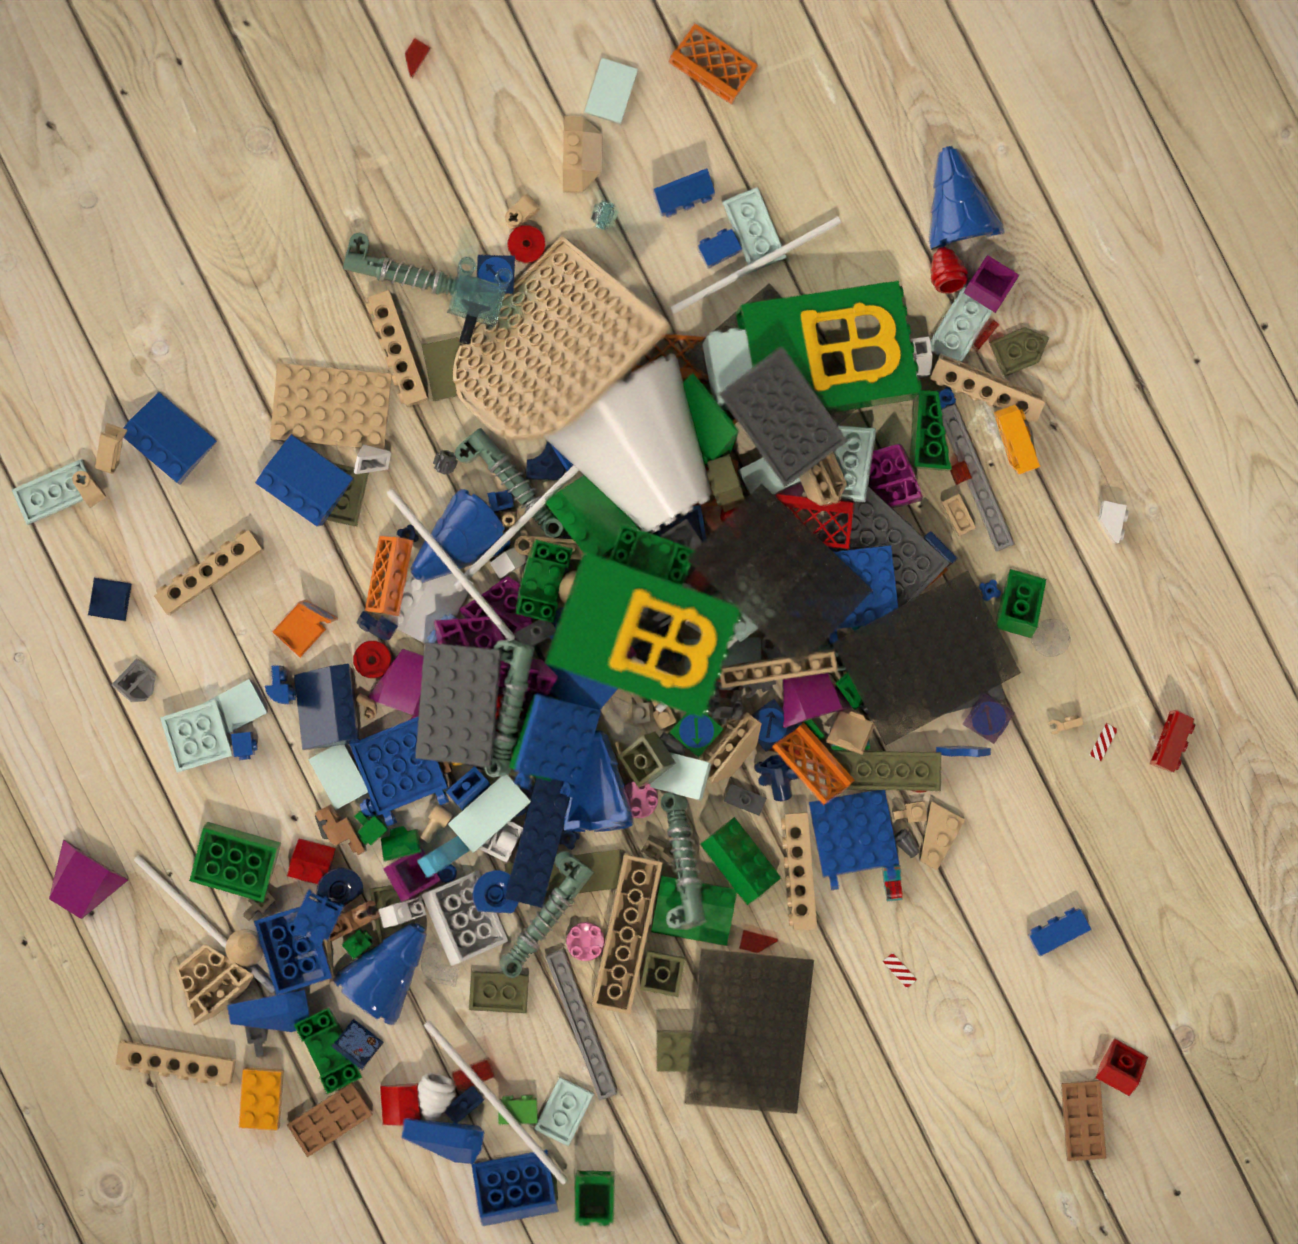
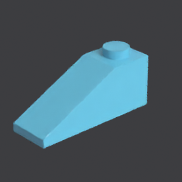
(443, 856)

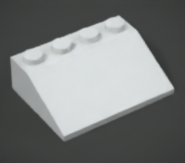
(428, 602)
(458, 923)

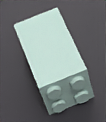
(726, 359)

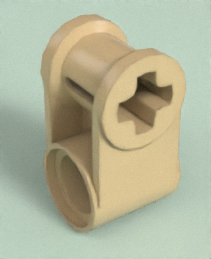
(523, 210)
(90, 491)

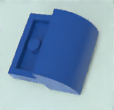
(279, 691)

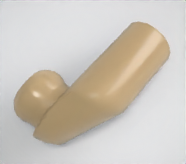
(369, 706)

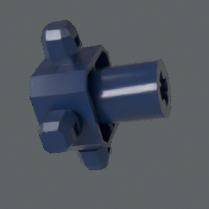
(664, 655)
(778, 774)

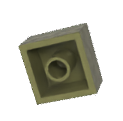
(724, 483)
(646, 759)
(662, 973)
(673, 1051)

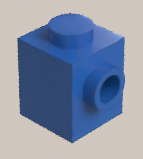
(244, 745)

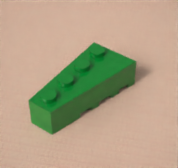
(928, 434)

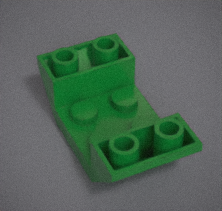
(652, 555)
(542, 580)
(319, 1035)

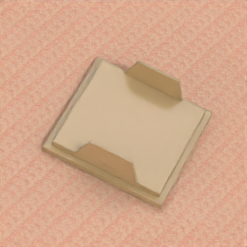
(851, 731)

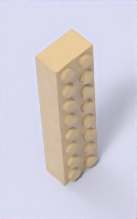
(626, 934)

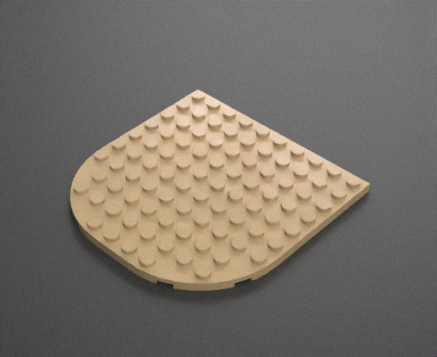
(553, 346)

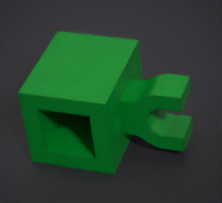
(371, 829)
(358, 943)

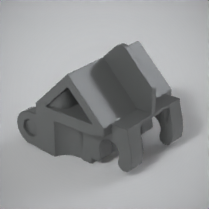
(726, 707)

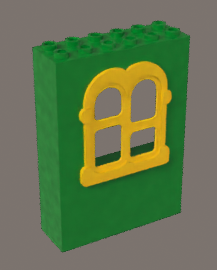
(791, 325)
(603, 619)

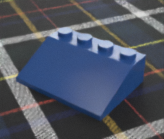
(168, 438)
(304, 480)
(290, 957)
(513, 1188)

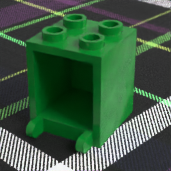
(594, 1189)

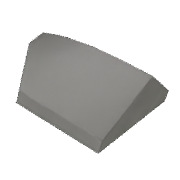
(136, 682)

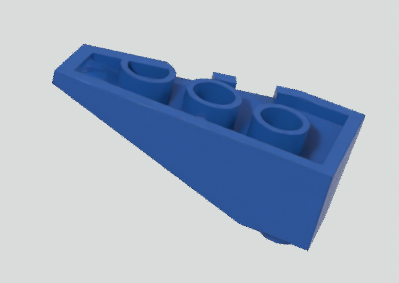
(271, 1012)
(450, 1140)

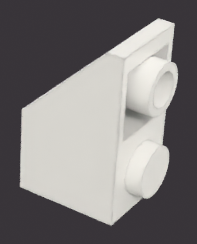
(923, 356)
(1111, 520)
(402, 912)

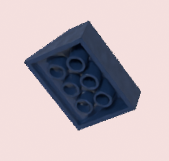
(327, 707)

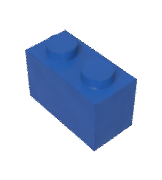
(719, 248)
(468, 788)

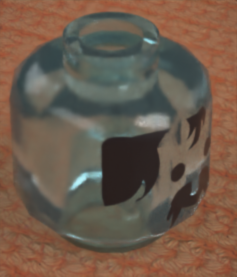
(604, 215)

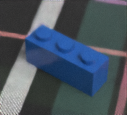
(1058, 931)

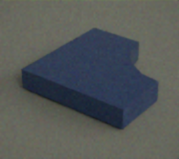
(545, 466)

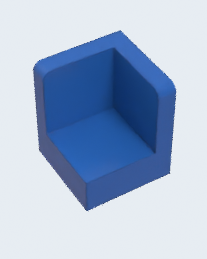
(500, 501)

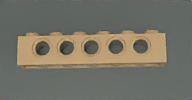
(385, 301)
(981, 378)
(164, 593)
(777, 669)
(808, 920)
(127, 1049)

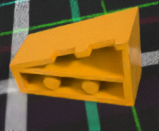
(1016, 439)

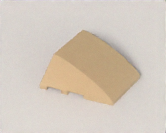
(211, 982)

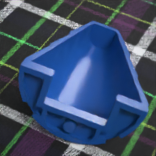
(959, 203)
(463, 532)
(601, 796)
(384, 974)

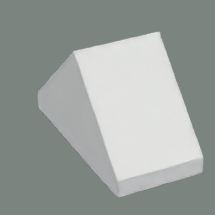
(371, 460)
(509, 561)

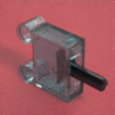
(477, 298)

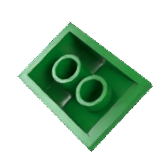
(1021, 603)

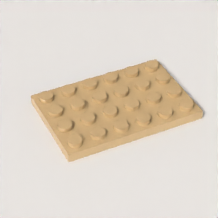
(330, 406)

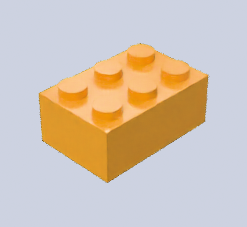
(261, 1098)

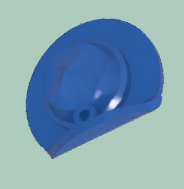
(490, 893)

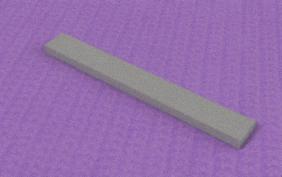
(978, 483)
(581, 1024)

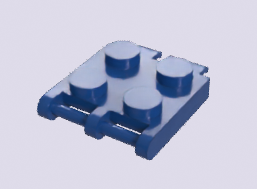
(316, 918)

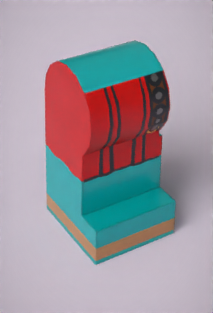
(893, 887)

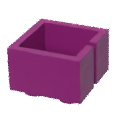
(991, 283)
(408, 876)

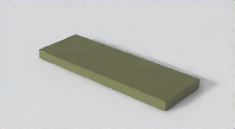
(892, 770)
(605, 867)

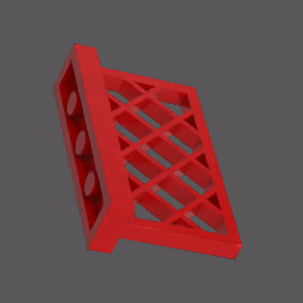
(839, 507)

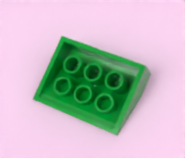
(712, 425)
(589, 516)
(234, 861)
(717, 906)

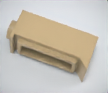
(110, 448)

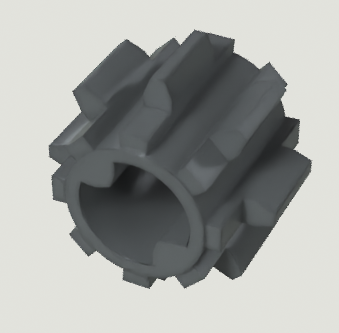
(445, 462)

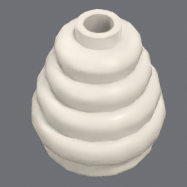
(435, 1095)

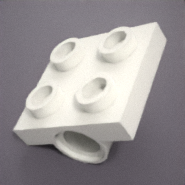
(503, 841)

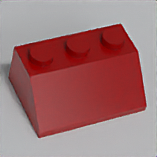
(1173, 741)

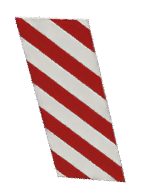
(1103, 742)
(899, 970)

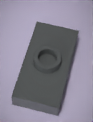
(535, 632)
(745, 799)

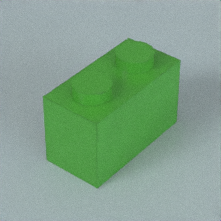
(522, 1109)

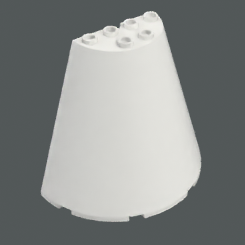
(641, 446)

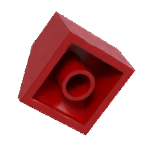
(310, 861)
(1122, 1067)
(399, 1103)

